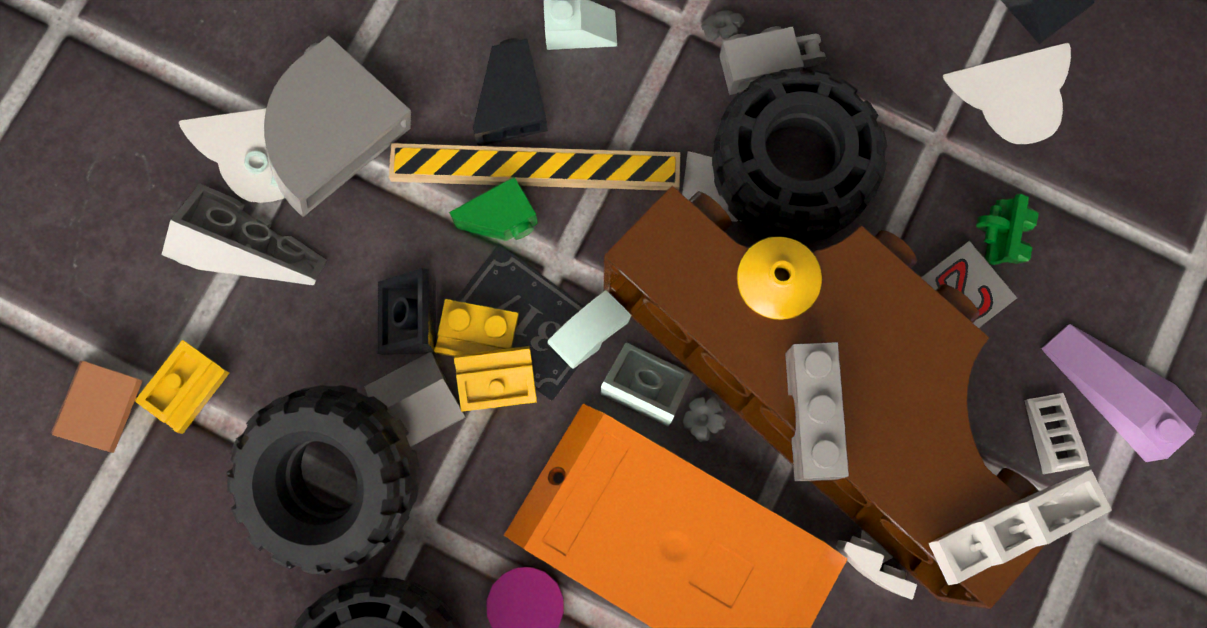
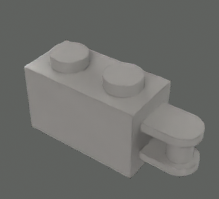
(766, 53)

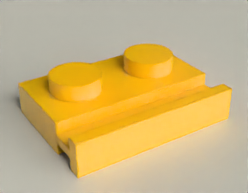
(474, 329)
(495, 378)
(182, 387)

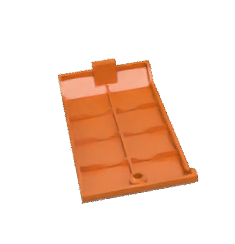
(668, 536)

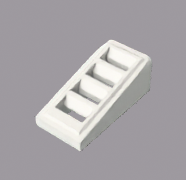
(1046, 451)

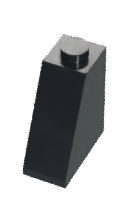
(509, 96)

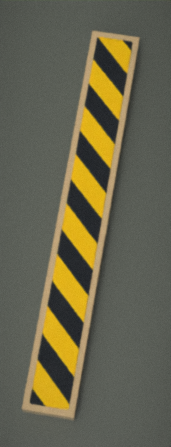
(534, 166)

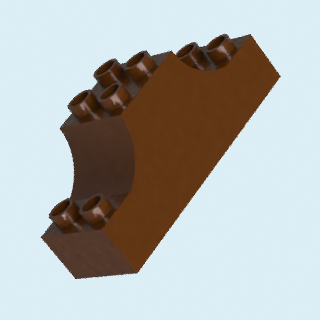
(901, 373)

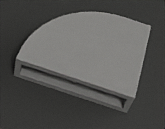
(327, 124)

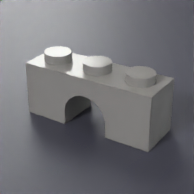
(820, 427)

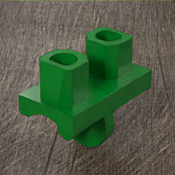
(1005, 229)

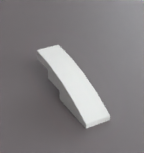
(1020, 527)

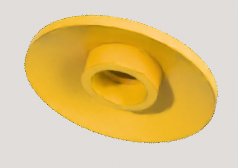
(768, 294)

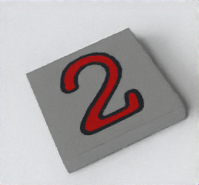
(974, 278)

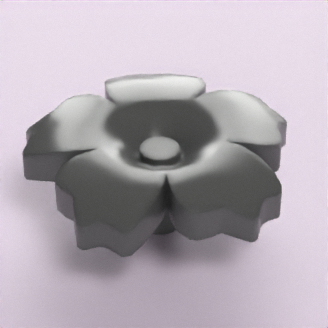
(723, 24)
(704, 417)

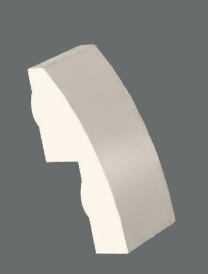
(867, 562)

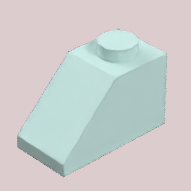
(578, 24)

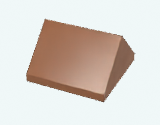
(96, 407)

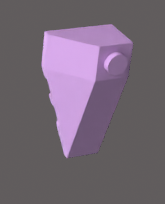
(1133, 399)

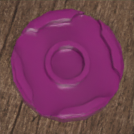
(525, 600)

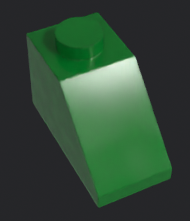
(497, 213)

